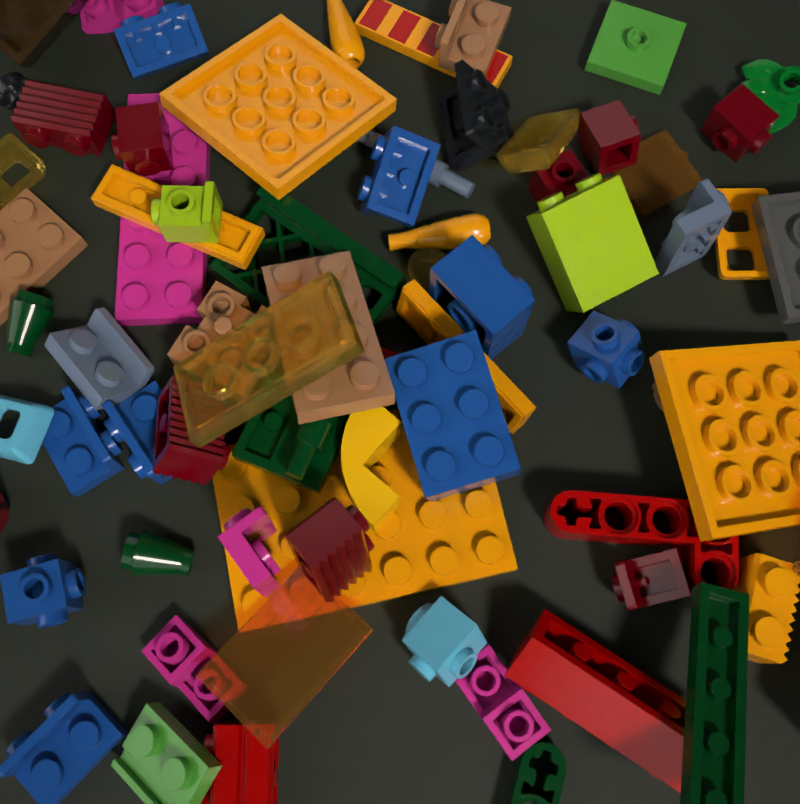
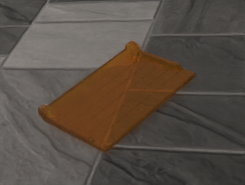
(283, 657)

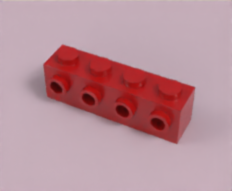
(603, 695)

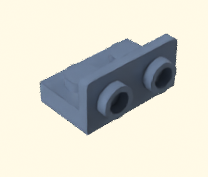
(694, 228)
(101, 359)

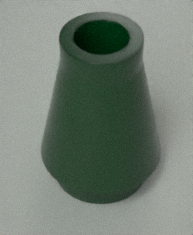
(27, 321)
(155, 555)

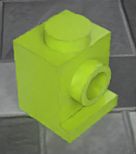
(188, 213)

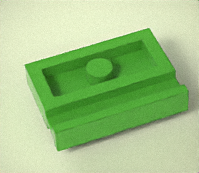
(165, 760)

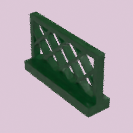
(320, 236)

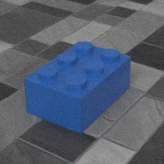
(452, 416)

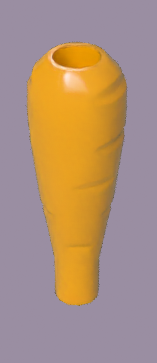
(343, 34)
(443, 234)

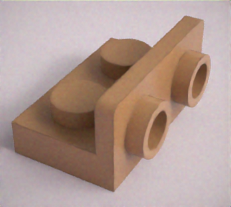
(472, 33)

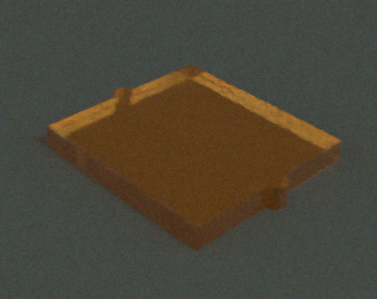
(659, 175)

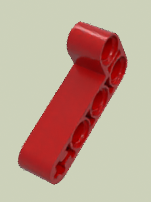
(640, 531)

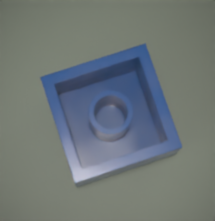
(482, 295)

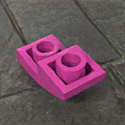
(106, 15)
(179, 656)
(502, 704)

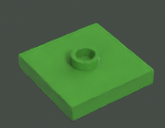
(635, 47)

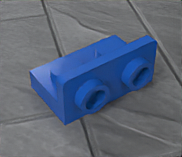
(161, 40)
(398, 176)
(136, 424)
(79, 445)
(63, 747)

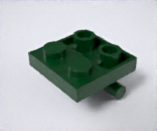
(290, 450)

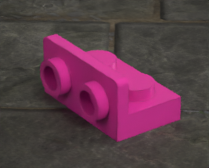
(244, 543)

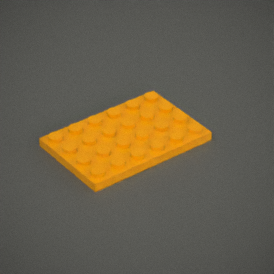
(415, 549)

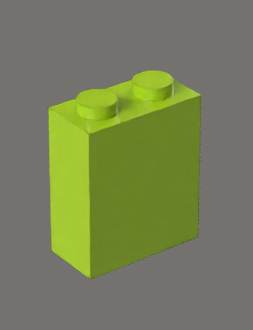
(592, 242)

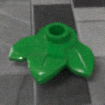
(767, 81)

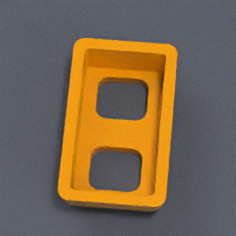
(740, 201)

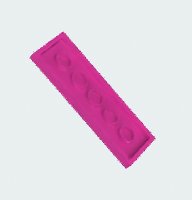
(155, 277)

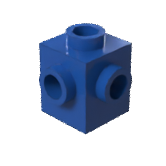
(607, 349)
(43, 592)

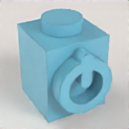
(442, 642)

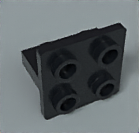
(474, 118)

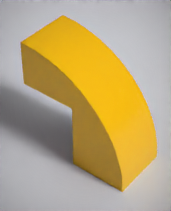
(363, 443)

